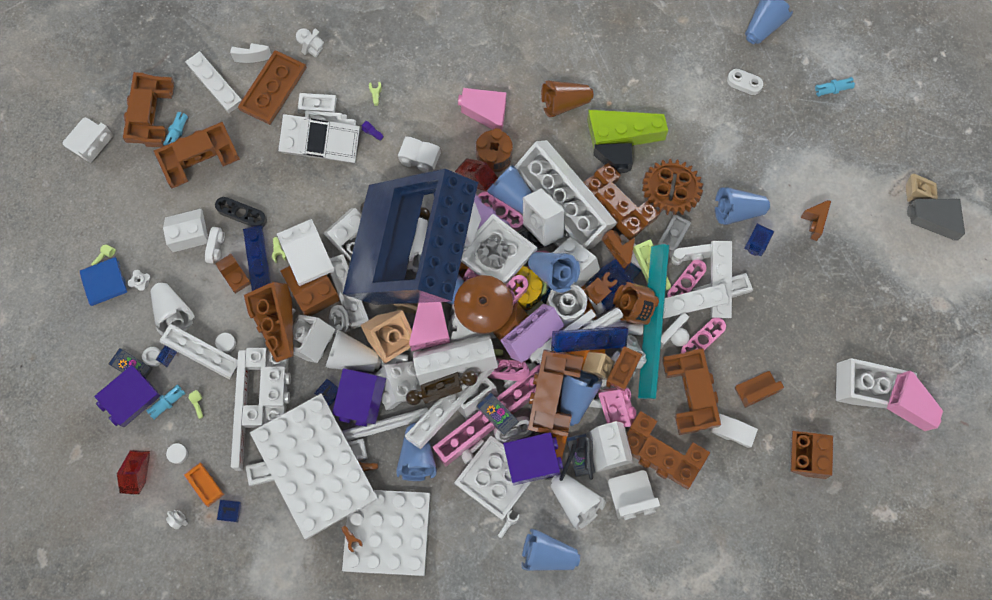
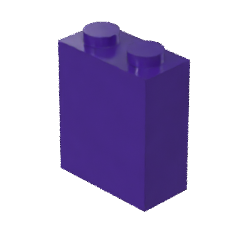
(126, 396)
(358, 397)
(532, 458)

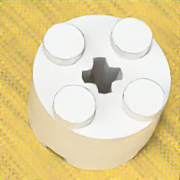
(569, 304)

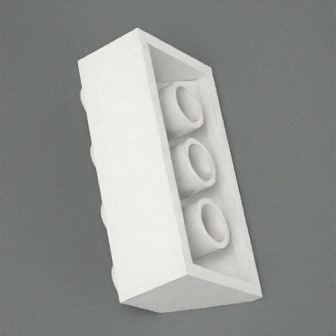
(458, 356)

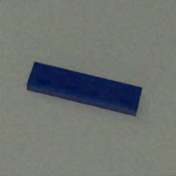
(256, 257)
(589, 339)

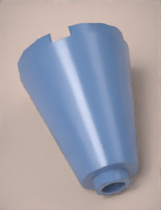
(766, 19)
(510, 189)
(739, 205)
(555, 269)
(578, 394)
(415, 462)
(548, 553)

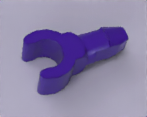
(369, 129)

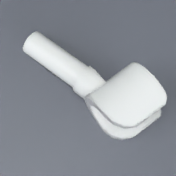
(467, 455)
(509, 522)

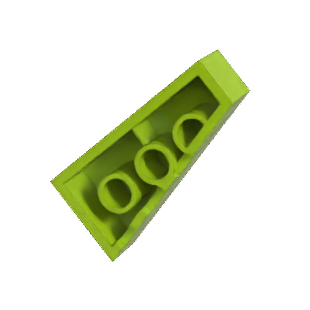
(626, 127)

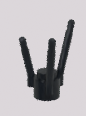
(584, 450)

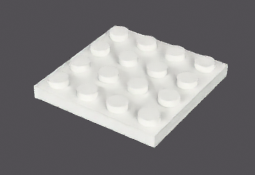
(391, 534)

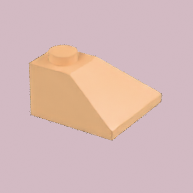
(388, 334)

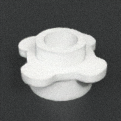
(133, 282)
(176, 519)

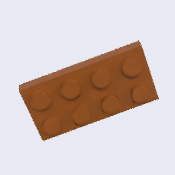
(272, 87)

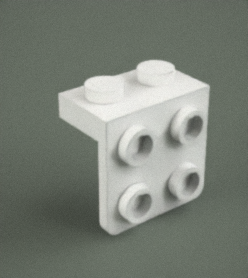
(88, 139)
(399, 381)
(632, 495)

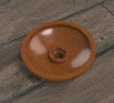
(488, 316)

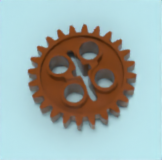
(689, 190)

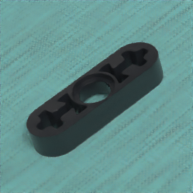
(235, 205)

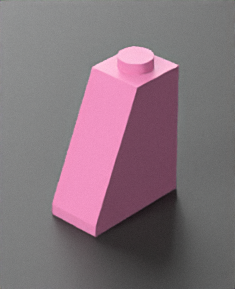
(484, 106)
(429, 327)
(914, 402)

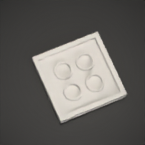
(519, 250)
(489, 480)

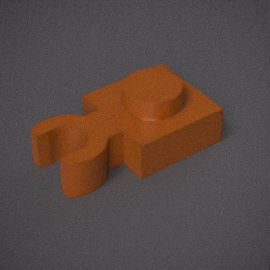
(599, 289)

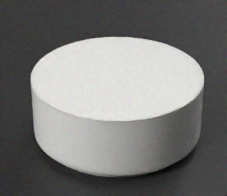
(225, 342)
(149, 356)
(177, 453)

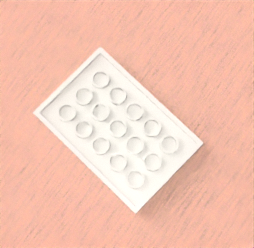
(313, 466)

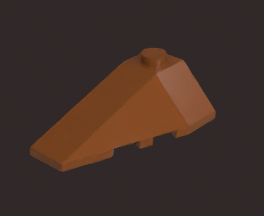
(272, 312)

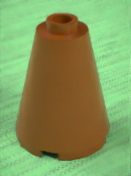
(564, 96)

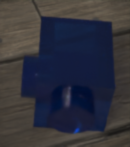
(759, 240)

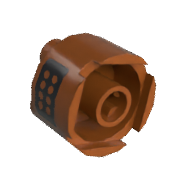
(495, 149)
(635, 303)

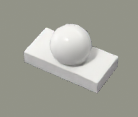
(675, 333)

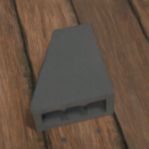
(938, 216)

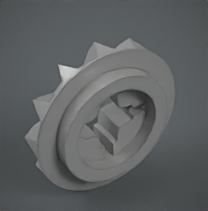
(493, 260)
(335, 320)

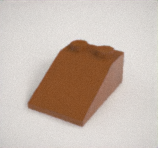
(311, 296)

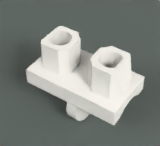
(311, 43)

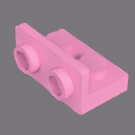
(617, 406)

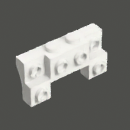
(273, 388)

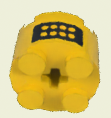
(534, 289)

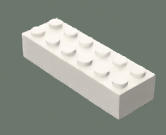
(584, 215)

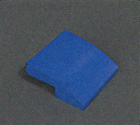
(103, 281)

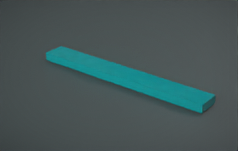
(653, 330)

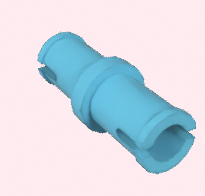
(835, 86)
(175, 130)
(165, 401)

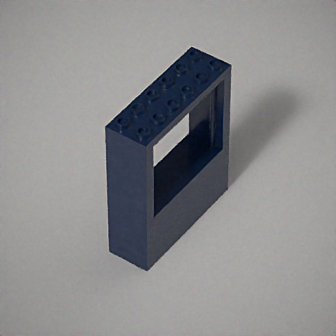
(388, 234)

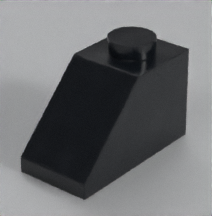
(617, 155)

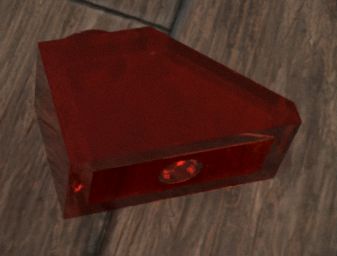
(479, 172)
(133, 472)

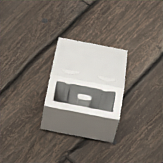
(344, 232)

